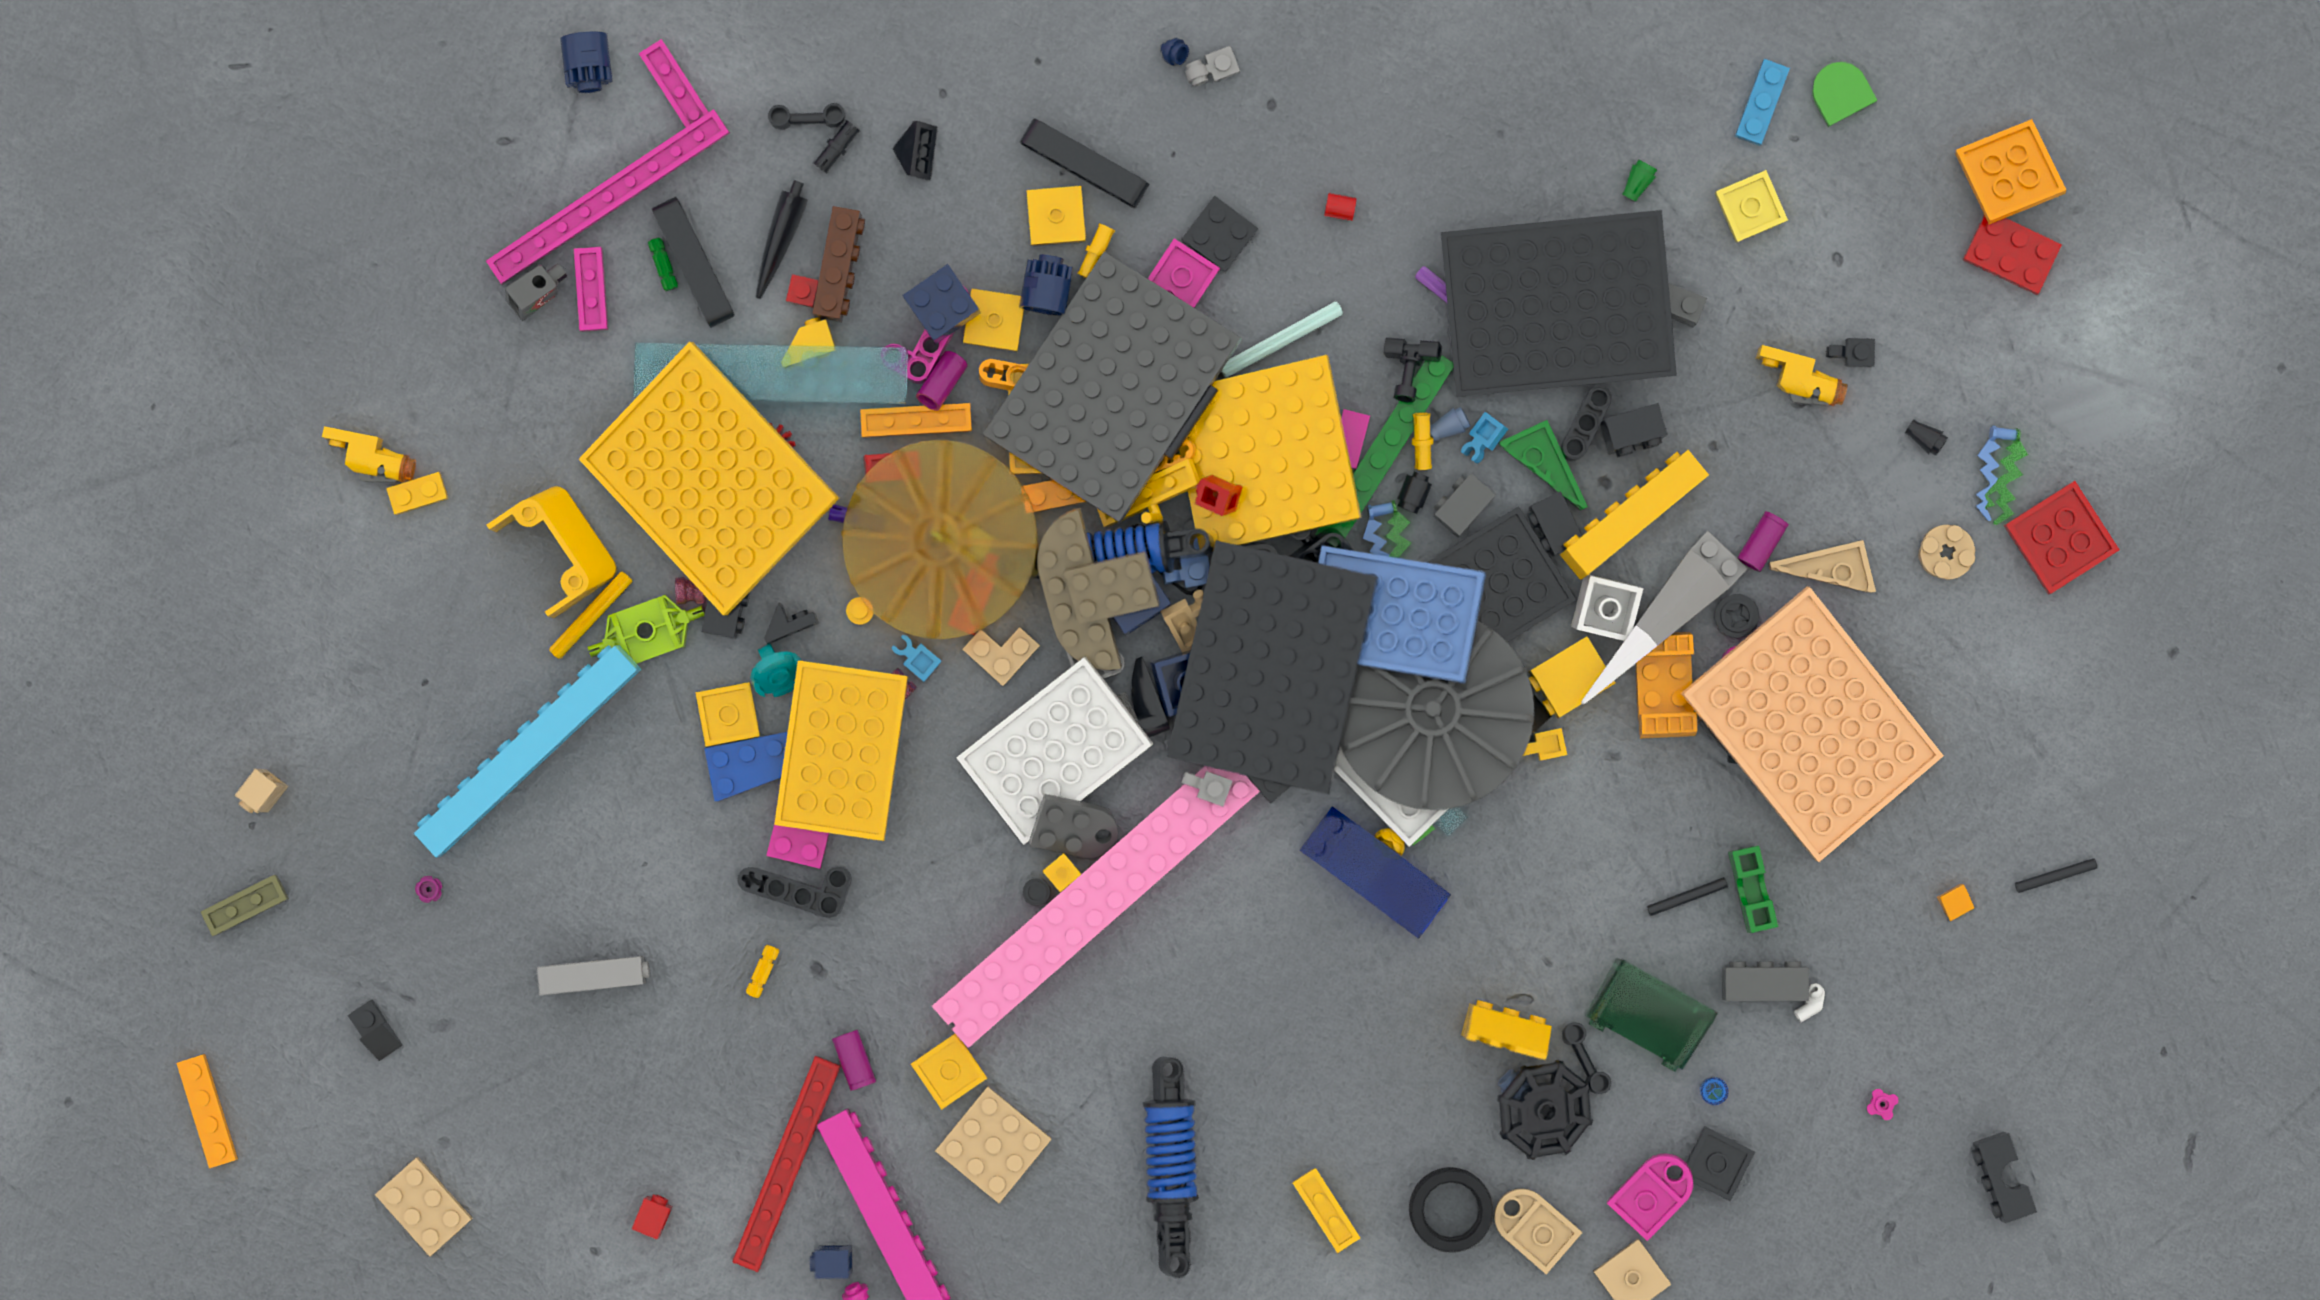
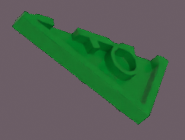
(1542, 455)

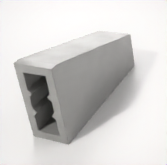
(592, 975)

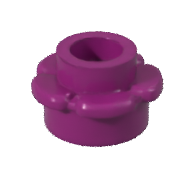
(421, 889)

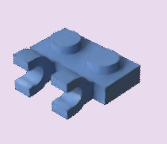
(1193, 571)

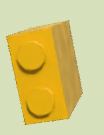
(1567, 677)

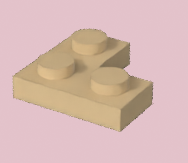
(1004, 660)

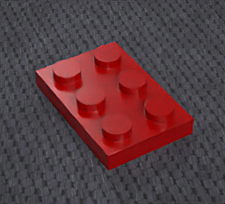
(2012, 253)

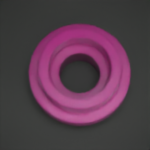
(855, 1292)

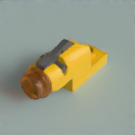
(1799, 380)
(367, 458)

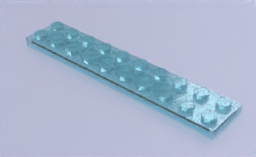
(793, 371)

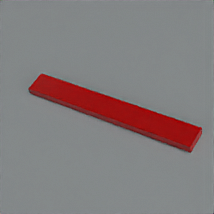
(786, 1163)

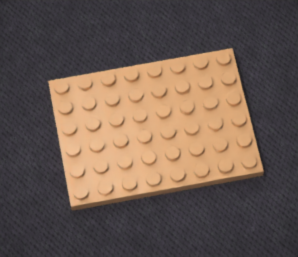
(1812, 724)

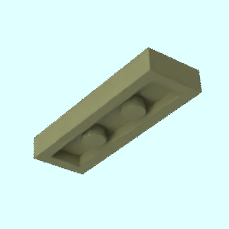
(244, 905)

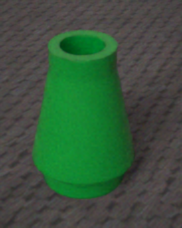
(1639, 179)

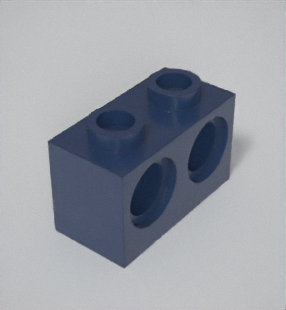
(832, 1261)

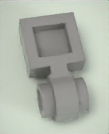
(1220, 65)

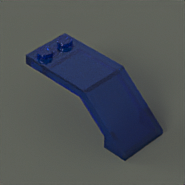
(1375, 872)

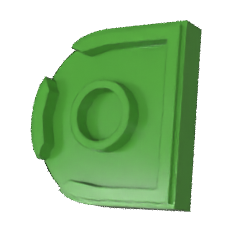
(1841, 91)

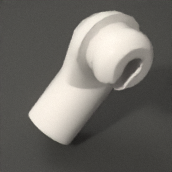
(1814, 1005)

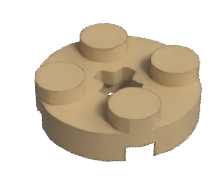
(1940, 566)

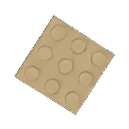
(993, 1144)

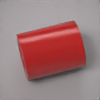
(1340, 206)

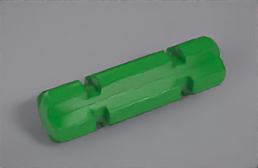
(663, 264)

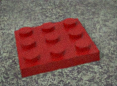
(2061, 537)

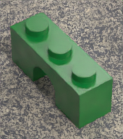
(1751, 889)

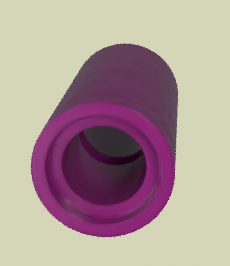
(941, 380)
(1762, 541)
(854, 1060)

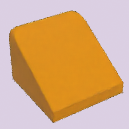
(1956, 902)

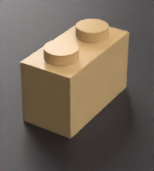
(260, 791)

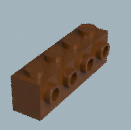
(837, 264)

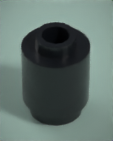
(1414, 492)

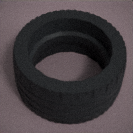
(1484, 1215)

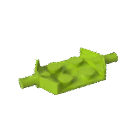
(668, 626)

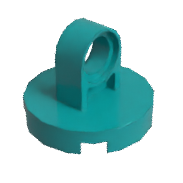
(774, 672)

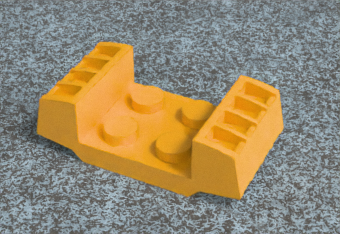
(1659, 685)

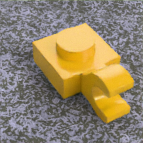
(1547, 745)

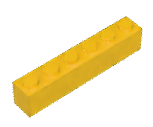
(1634, 514)

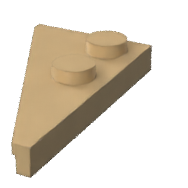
(1839, 565)

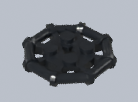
(1534, 1099)

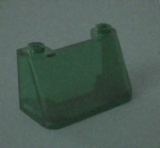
(1650, 1014)

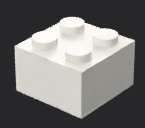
(1606, 607)

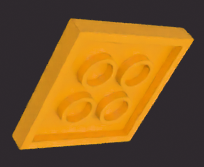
(2010, 171)

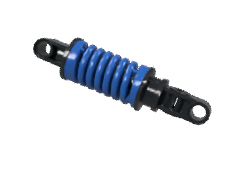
(1156, 539)
(1173, 1162)

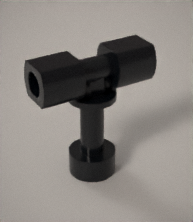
(1411, 356)

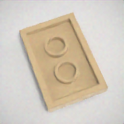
(423, 1206)

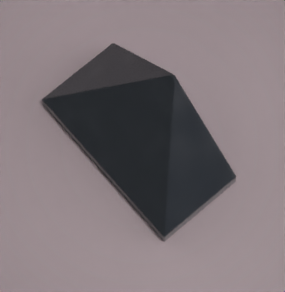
(917, 149)

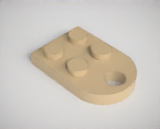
(1536, 1228)

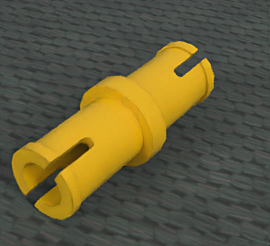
(1095, 250)
(1422, 441)

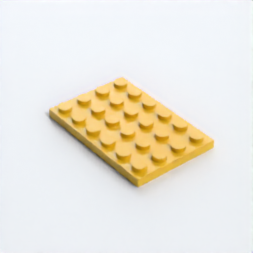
(841, 750)

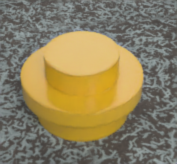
(858, 611)

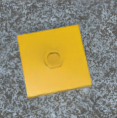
(1056, 215)
(998, 323)
(727, 714)
(948, 1071)

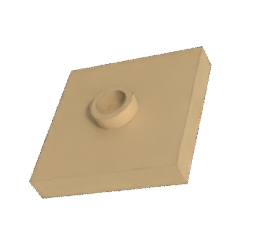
(1632, 1274)

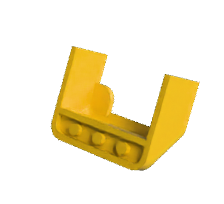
(590, 558)

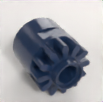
(586, 61)
(1046, 285)

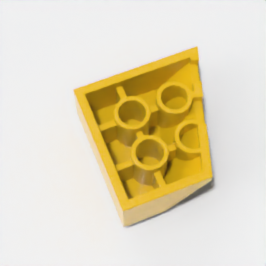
(1507, 1029)

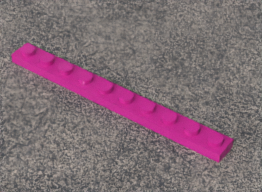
(608, 196)

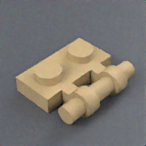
(1182, 620)

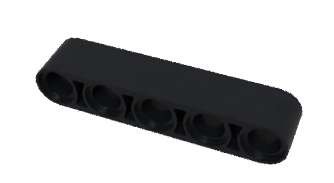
(1084, 163)
(693, 262)

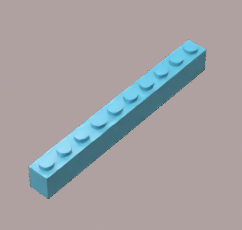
(527, 751)

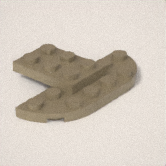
(1088, 592)

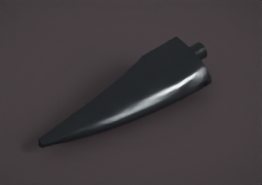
(781, 232)

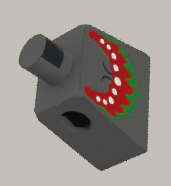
(526, 298)

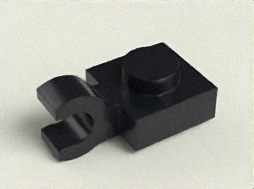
(1857, 352)

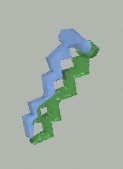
(1999, 484)
(1397, 520)

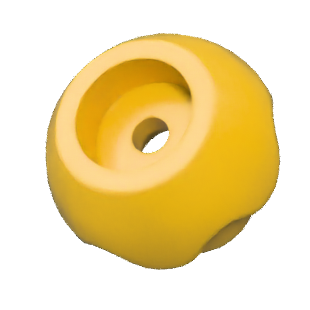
(1391, 839)

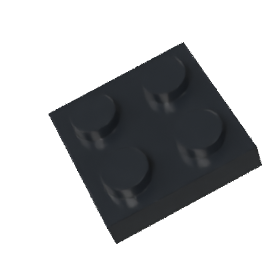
(1219, 234)
(1718, 1163)

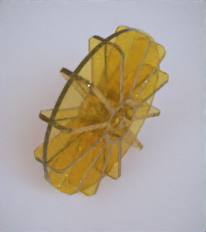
(940, 539)

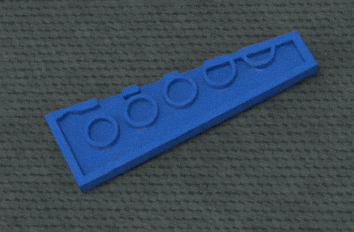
(745, 764)

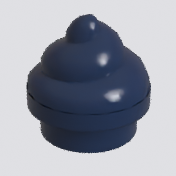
(1175, 51)

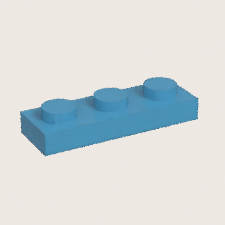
(1762, 102)

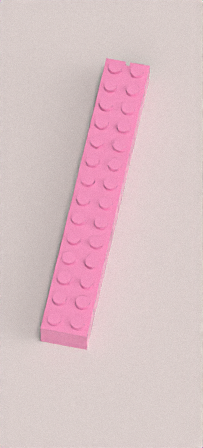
(1087, 906)

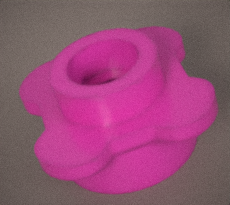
(1878, 1097)

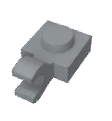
(1211, 787)

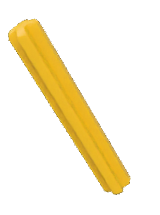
(590, 615)

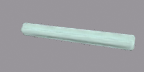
(1282, 339)

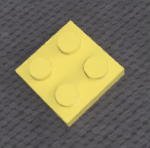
(1751, 206)

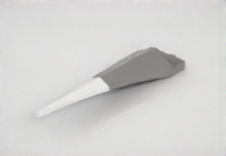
(1696, 582)

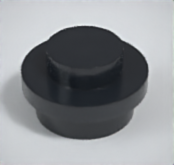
(1036, 892)

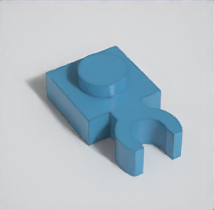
(1487, 434)
(920, 660)

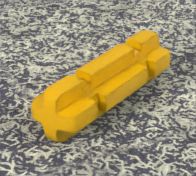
(762, 971)

